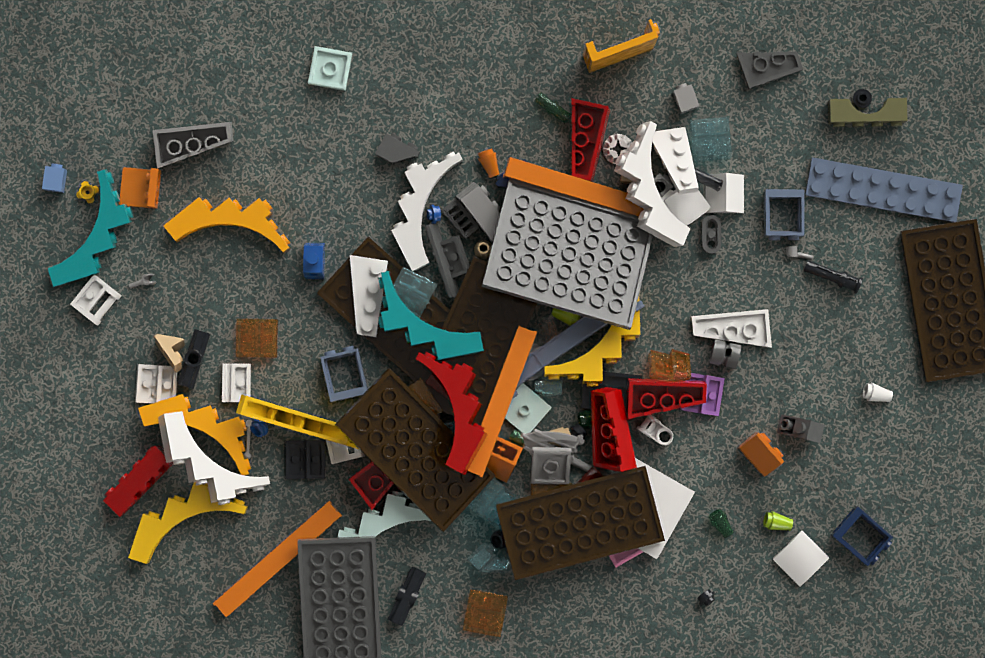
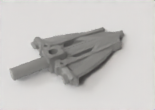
(542, 439)

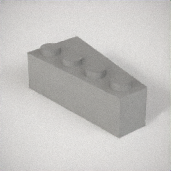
(183, 142)
(481, 208)

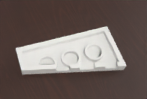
(676, 157)
(367, 293)
(738, 327)

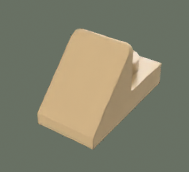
(169, 347)

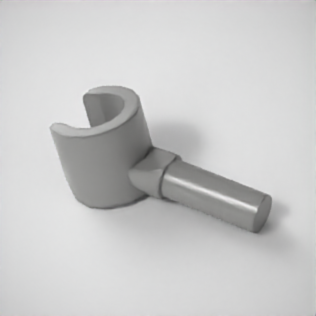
(791, 251)
(145, 280)

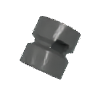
(718, 351)

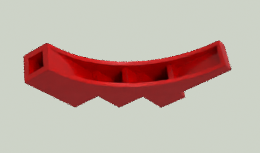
(465, 408)

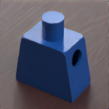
(314, 260)

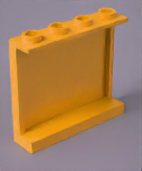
(597, 60)

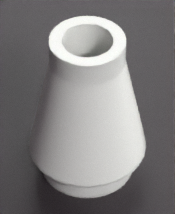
(876, 393)

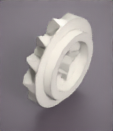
(611, 143)

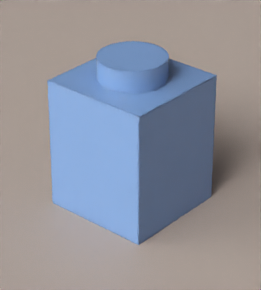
(54, 178)

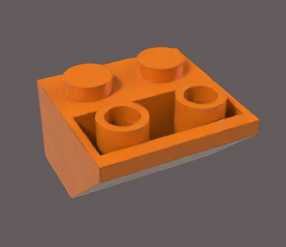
(761, 454)
(504, 458)

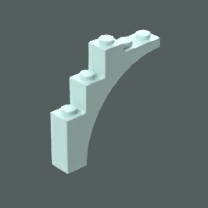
(394, 513)

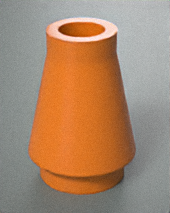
(489, 162)

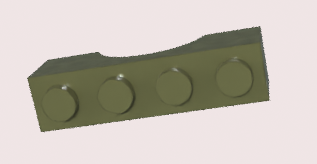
(843, 112)

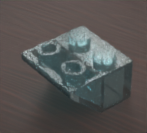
(485, 501)

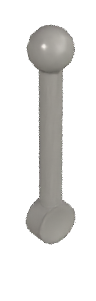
(247, 455)

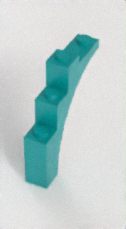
(110, 215)
(419, 332)

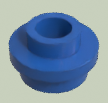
(433, 214)
(259, 428)

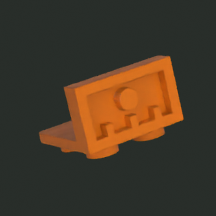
(140, 187)

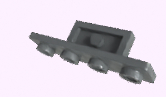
(450, 258)

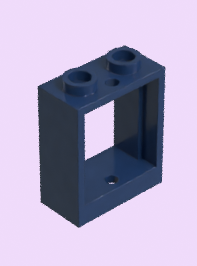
(849, 520)

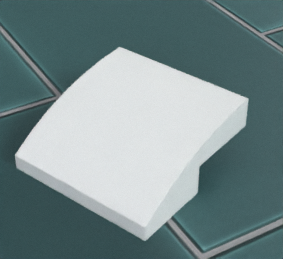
(686, 206)
(155, 383)
(801, 558)

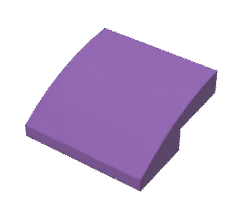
(713, 395)

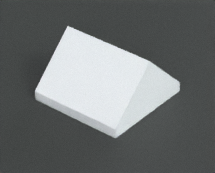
(729, 197)

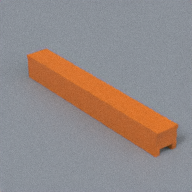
(570, 186)
(503, 396)
(276, 559)

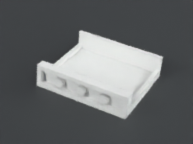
(670, 500)

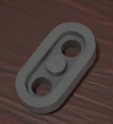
(711, 234)

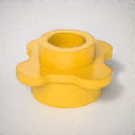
(85, 186)

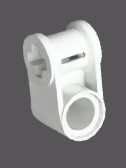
(654, 429)

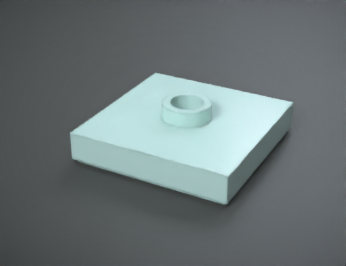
(330, 68)
(526, 409)

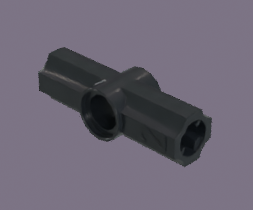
(190, 371)
(407, 596)

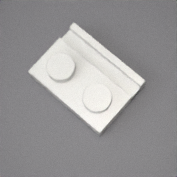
(236, 381)

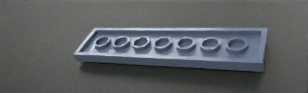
(883, 190)

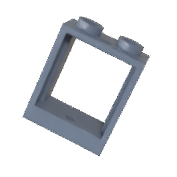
(784, 194)
(331, 355)

